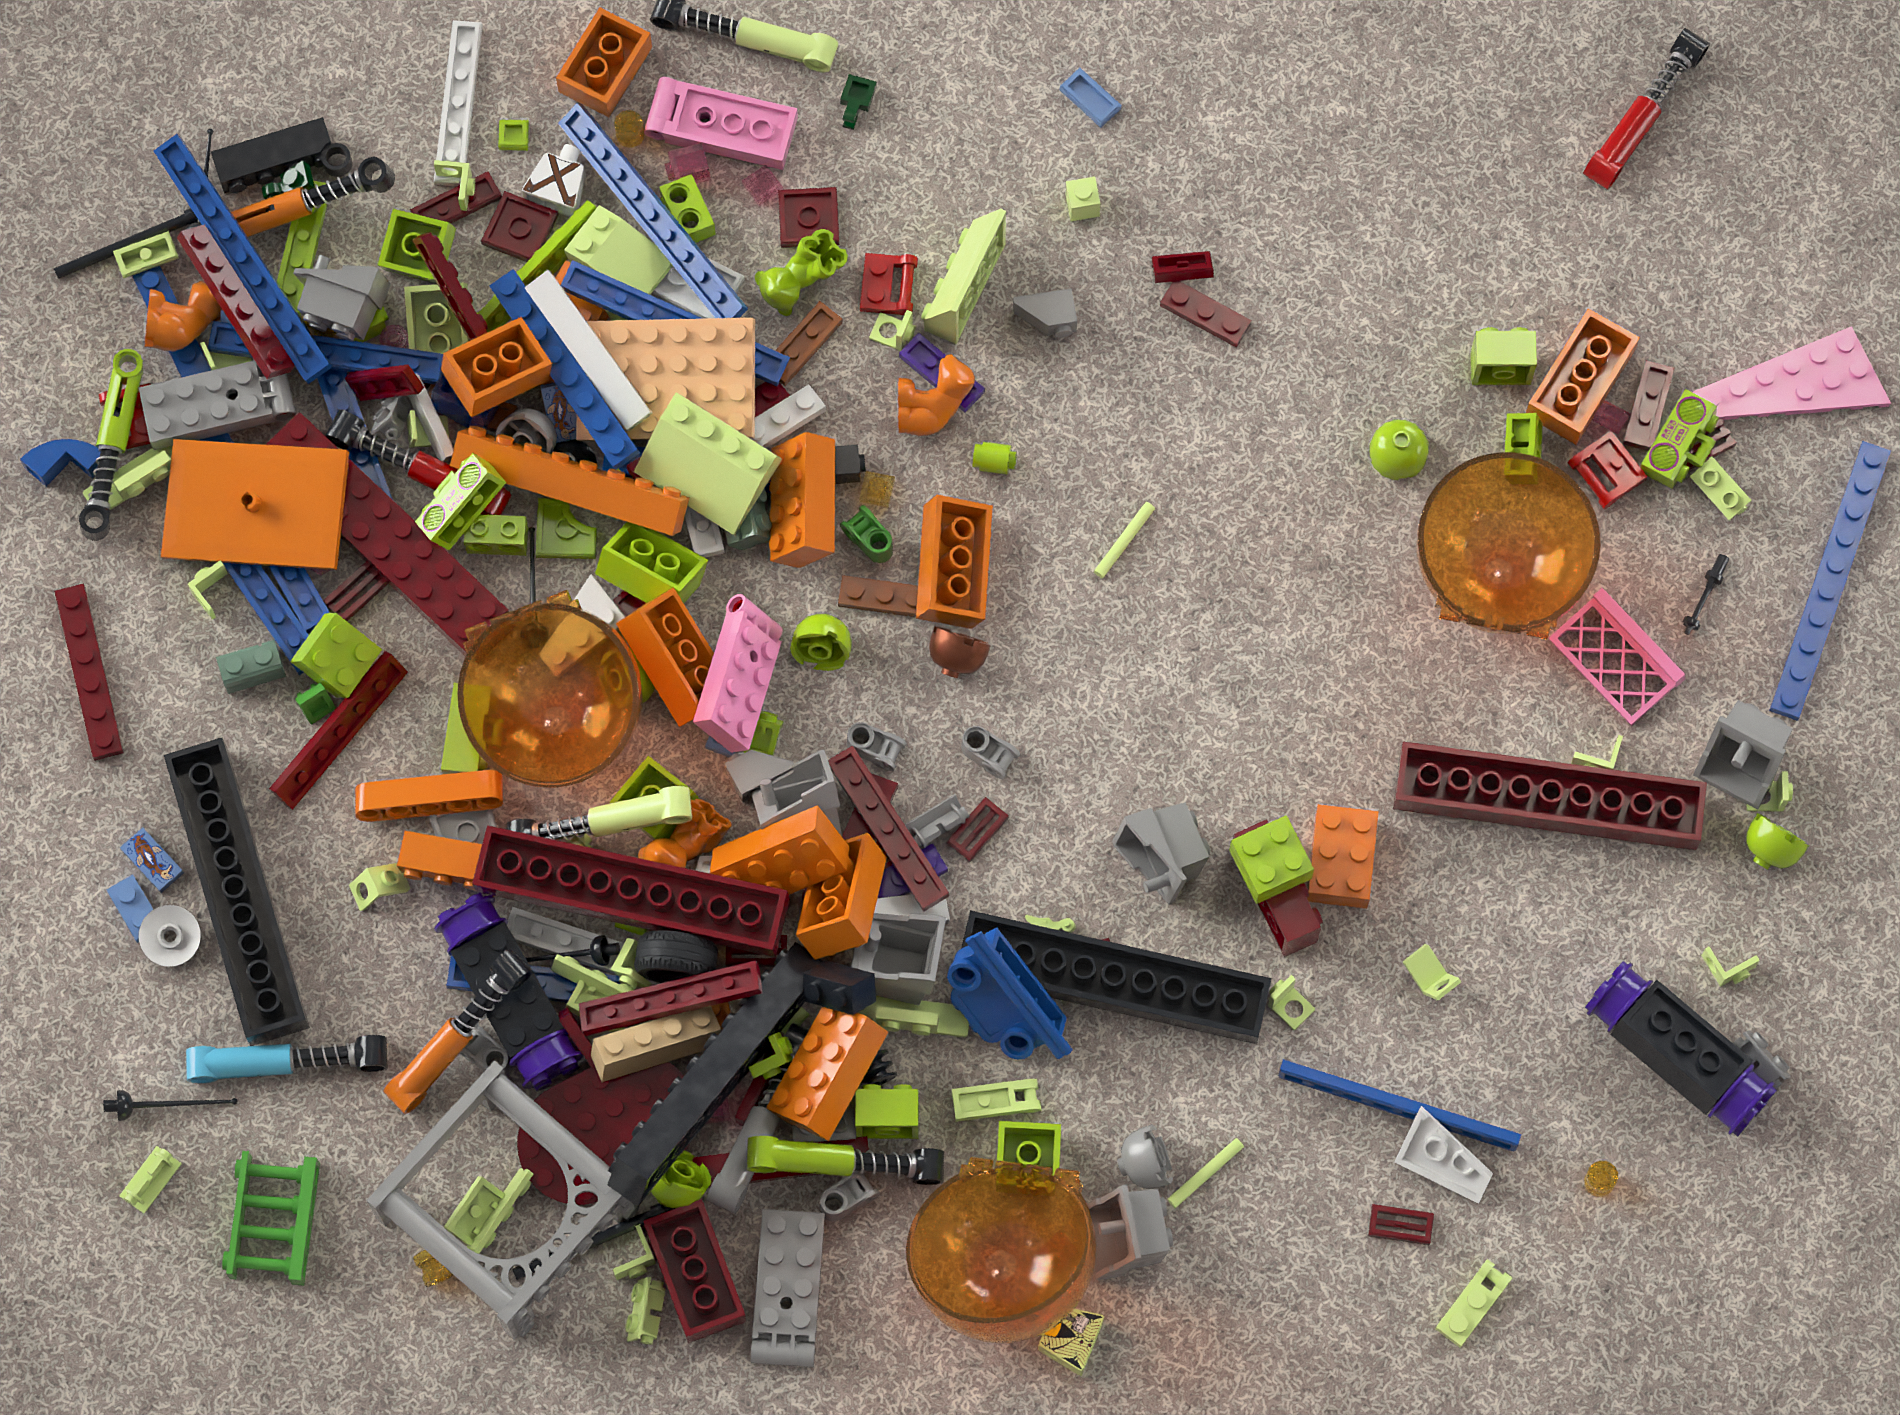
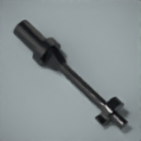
(1714, 578)

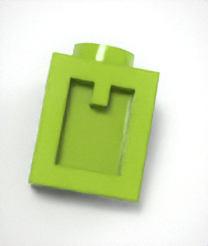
(766, 733)

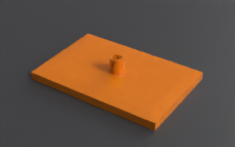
(255, 504)

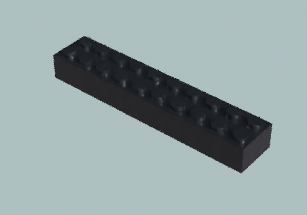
(236, 892)
(1135, 979)
(710, 1077)

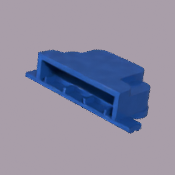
(1005, 998)

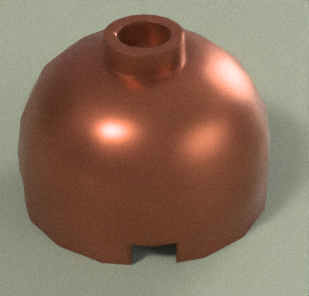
(957, 652)

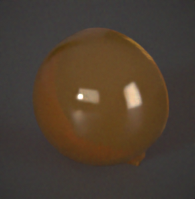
(1507, 544)
(549, 693)
(1003, 1250)

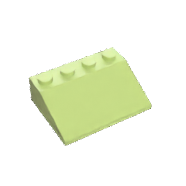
(966, 276)
(707, 462)

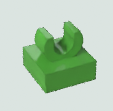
(315, 703)

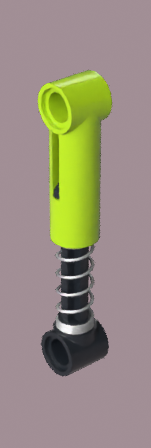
(112, 441)
(770, 1155)

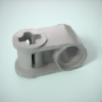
(877, 745)
(990, 752)
(483, 1049)
(852, 1191)

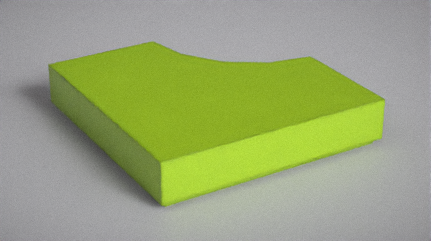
(561, 534)

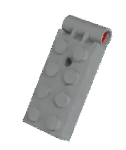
(201, 405)
(788, 1272)

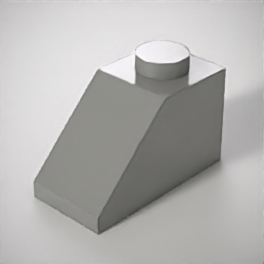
(1048, 312)
(750, 768)

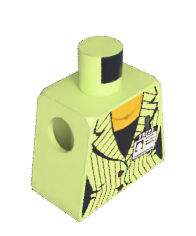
(1072, 1340)

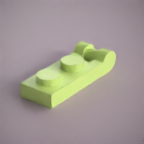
(995, 1099)
(1472, 1304)

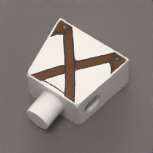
(557, 181)

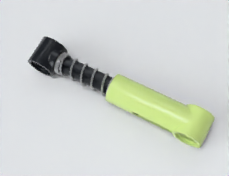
(812, 50)
(668, 806)

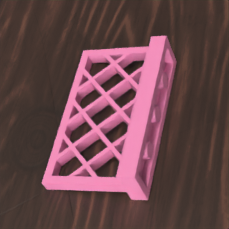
(1635, 638)

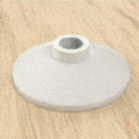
(153, 933)

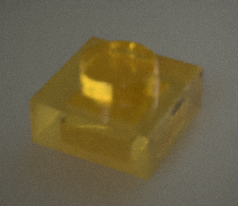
(877, 489)

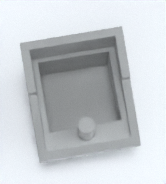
(341, 298)
(1744, 753)
(798, 790)
(1163, 848)
(902, 955)
(1129, 1231)

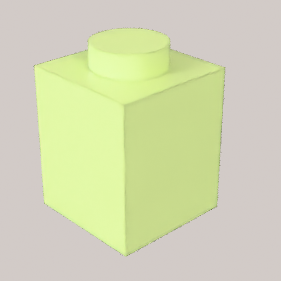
(1082, 198)

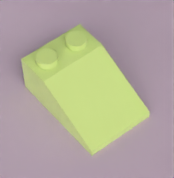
(618, 251)
(431, 320)

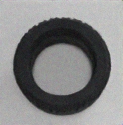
(674, 955)

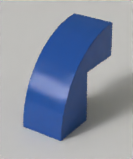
(53, 456)

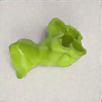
(815, 259)

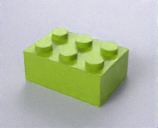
(649, 564)

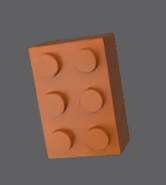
(604, 62)
(496, 366)
(1342, 856)

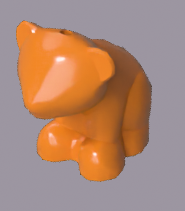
(176, 326)
(929, 411)
(689, 838)

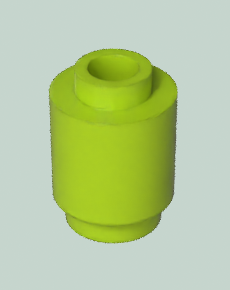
(994, 457)

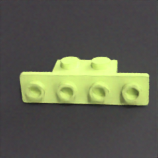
(137, 475)
(590, 983)
(920, 1019)
(484, 1210)

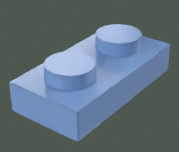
(130, 903)

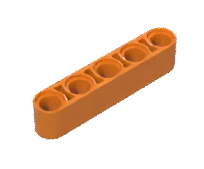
(428, 795)

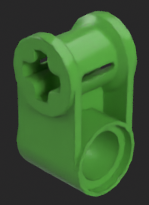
(866, 530)

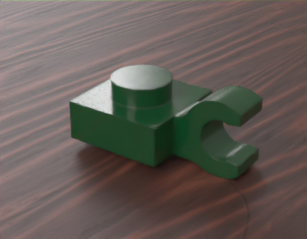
(856, 96)
(295, 177)

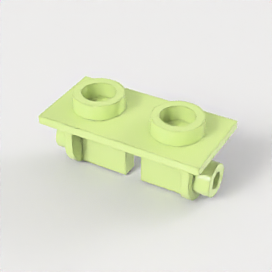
(1721, 488)
(150, 1179)
(645, 1298)

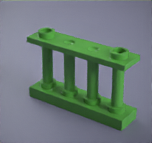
(297, 1235)

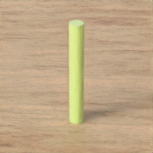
(1124, 540)
(1205, 1173)

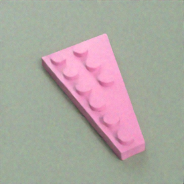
(1807, 380)

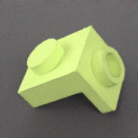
(625, 967)

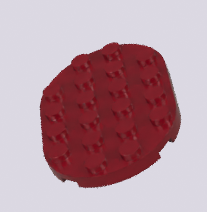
(598, 1116)

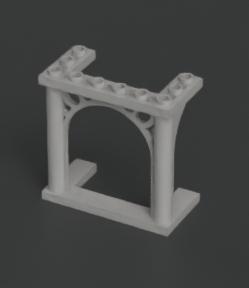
(510, 1303)

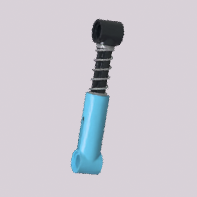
(209, 1063)

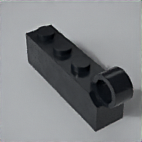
(272, 154)

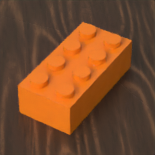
(1582, 376)
(803, 501)
(954, 561)
(670, 652)
(786, 853)
(842, 908)
(827, 1071)

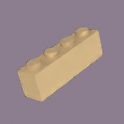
(653, 1043)

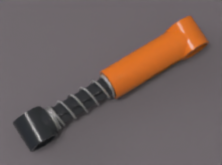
(300, 202)
(410, 1086)

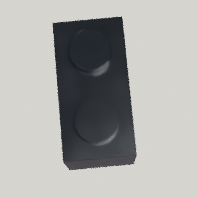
(839, 987)

